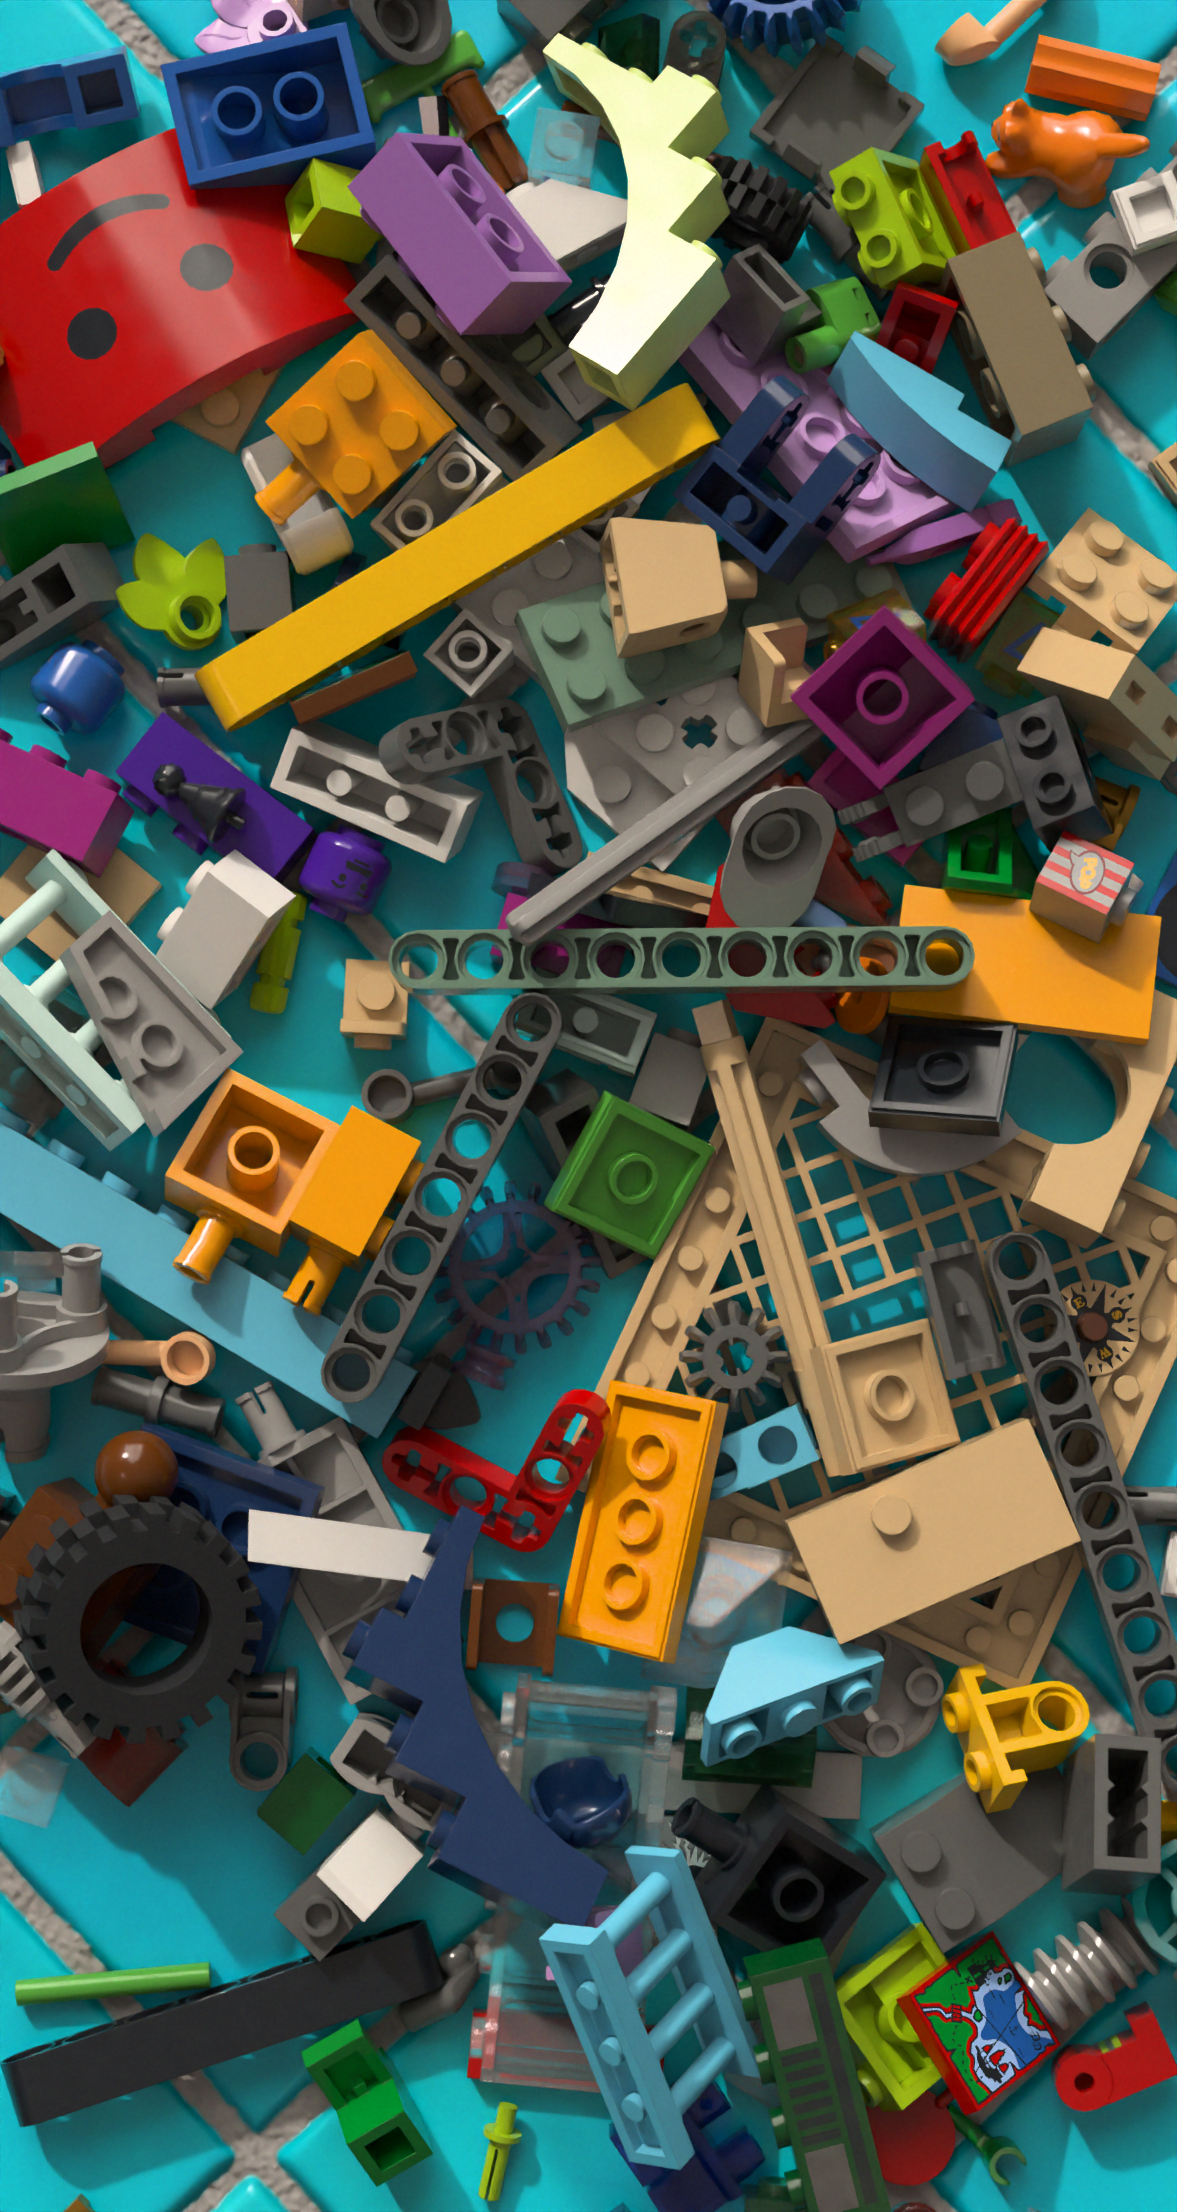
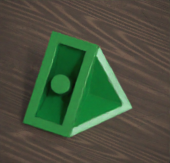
(988, 858)

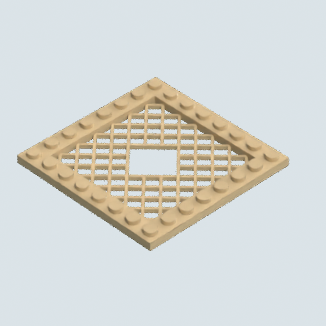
(1029, 1599)

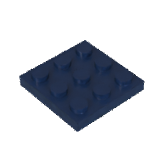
(223, 1491)

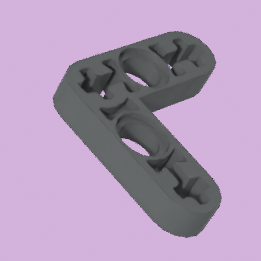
(492, 751)

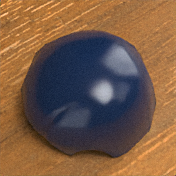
(582, 1801)

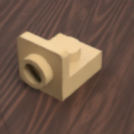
(374, 1005)

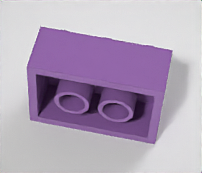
(458, 235)

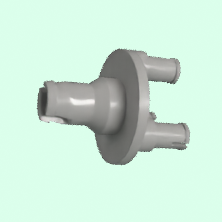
(47, 1344)

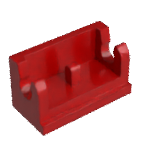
(965, 193)

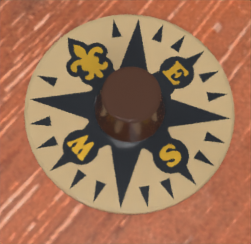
(1102, 1324)

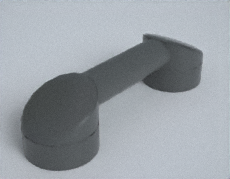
(393, 1098)

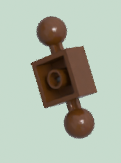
(127, 1465)

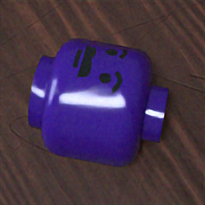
(345, 873)

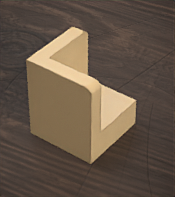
(773, 670)

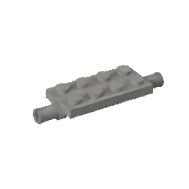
(353, 1494)

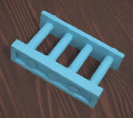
(607, 2014)

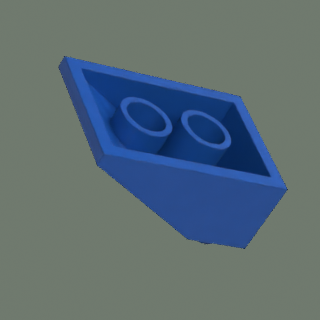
(269, 110)

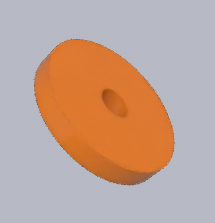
(863, 1011)

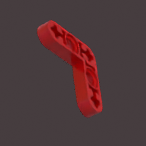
(522, 1492)

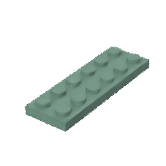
(587, 683)

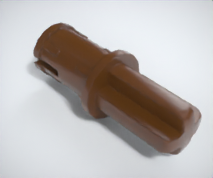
(485, 129)

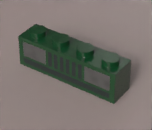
(814, 2079)

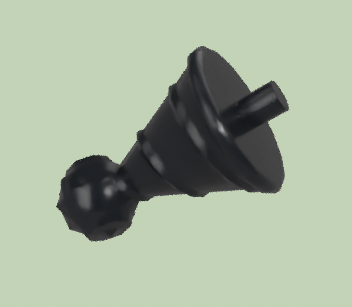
(212, 806)

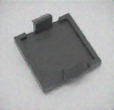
(835, 112)

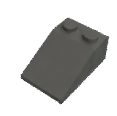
(971, 1864)

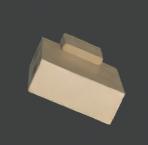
(1110, 698)

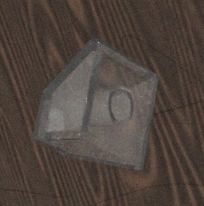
(732, 1599)

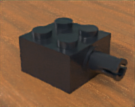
(778, 1871)

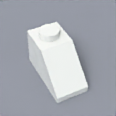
(571, 220)
(372, 1860)

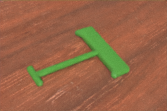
(403, 82)

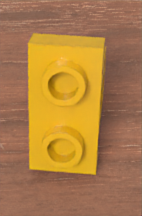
(1005, 1731)

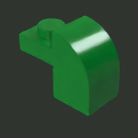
(370, 2102)

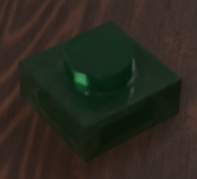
(633, 43)

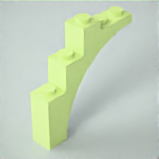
(665, 274)

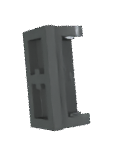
(958, 1309)

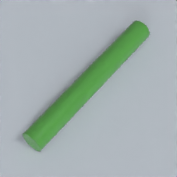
(113, 1983)

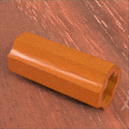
(1092, 78)

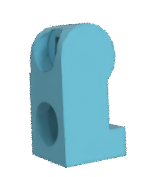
(764, 1451)

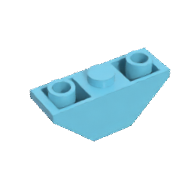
(784, 1689)

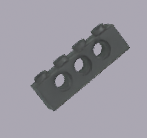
(466, 374)

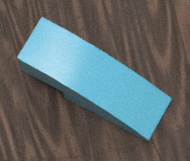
(918, 421)

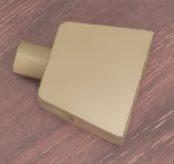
(667, 583)

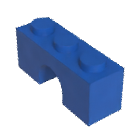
(67, 94)

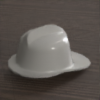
(776, 856)

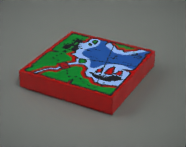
(978, 2022)

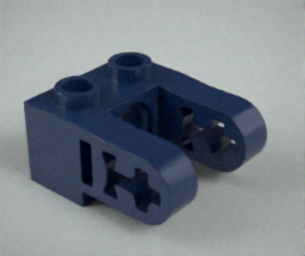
(749, 512)

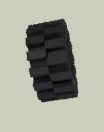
(760, 209)

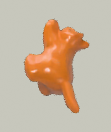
(1069, 150)

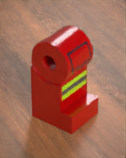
(1116, 2066)

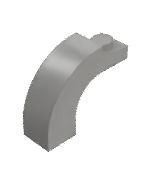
(887, 1149)

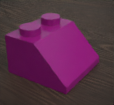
(883, 696)

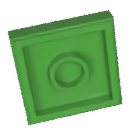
(629, 1175)

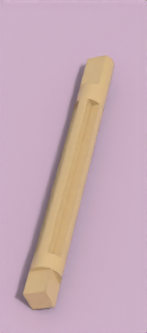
(767, 1206)

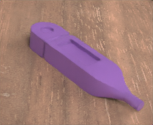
(945, 535)

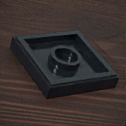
(944, 1076)

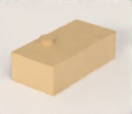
(932, 1530)

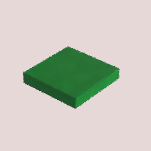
(59, 504)

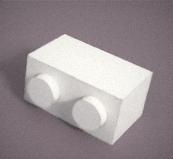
(222, 926)

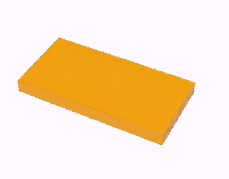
(1035, 969)
(643, 1522)

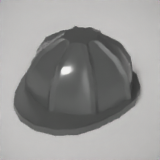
(404, 29)

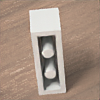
(350, 782)

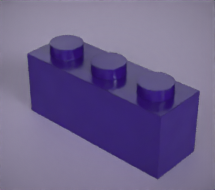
(272, 835)

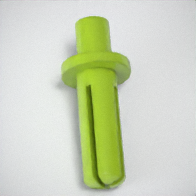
(501, 2137)

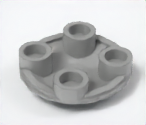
(906, 1701)

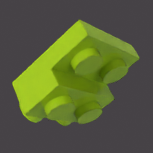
(892, 218)
(884, 2046)

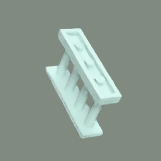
(33, 1033)

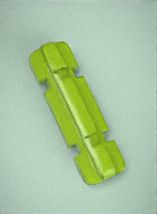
(278, 960)

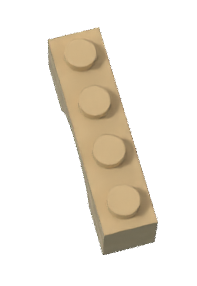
(1080, 1183)

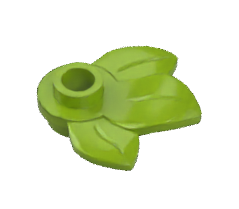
(176, 584)

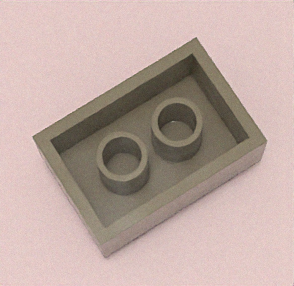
(1016, 348)

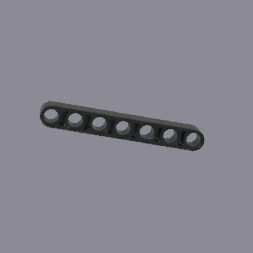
(222, 2023)

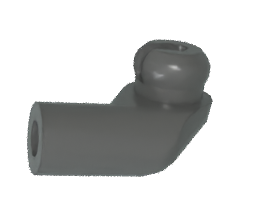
(460, 1979)

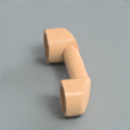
(971, 41)
(183, 1357)

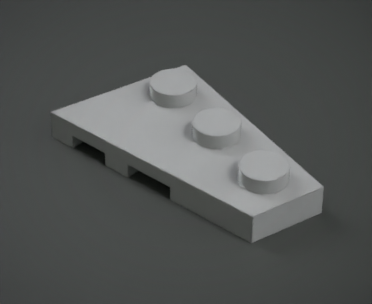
(147, 1021)

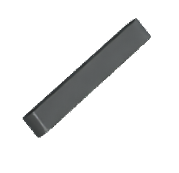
(419, 1221)

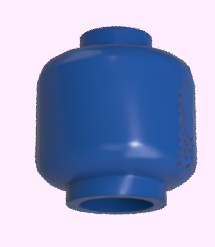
(78, 688)

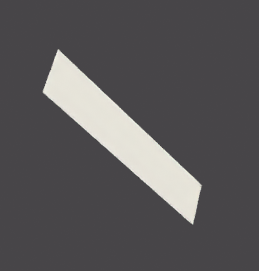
(339, 1547)

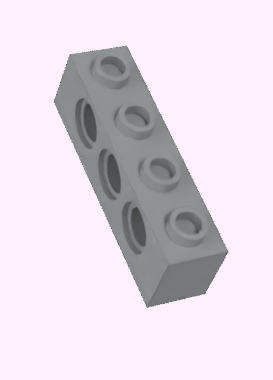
(1099, 312)

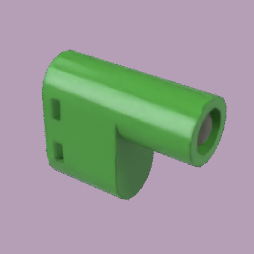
(844, 311)

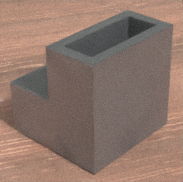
(763, 305)

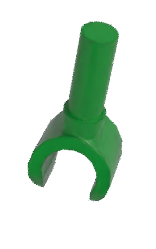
(990, 2147)

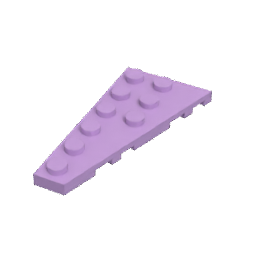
(891, 501)

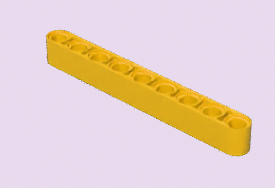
(457, 557)

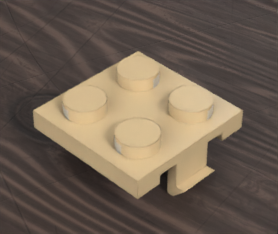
(1106, 584)

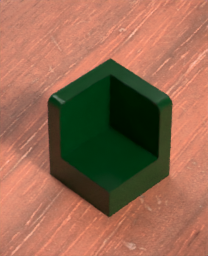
(306, 1801)

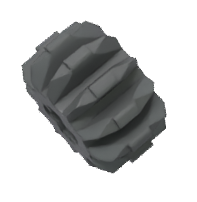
(755, 1350)

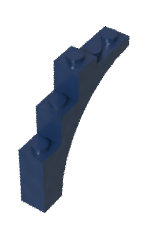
(492, 1836)

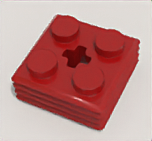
(997, 569)

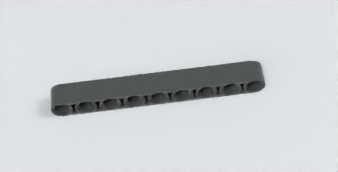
(1076, 1483)

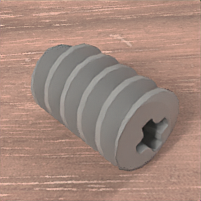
(1088, 1966)

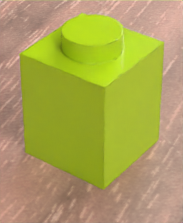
(327, 215)

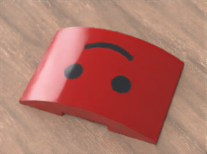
(147, 300)

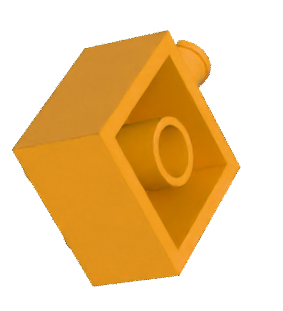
(353, 431)
(244, 1171)
(351, 1203)

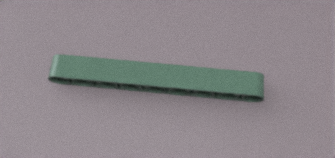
(711, 945)

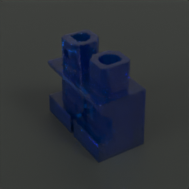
(712, 2173)

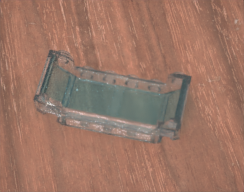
(527, 2024)

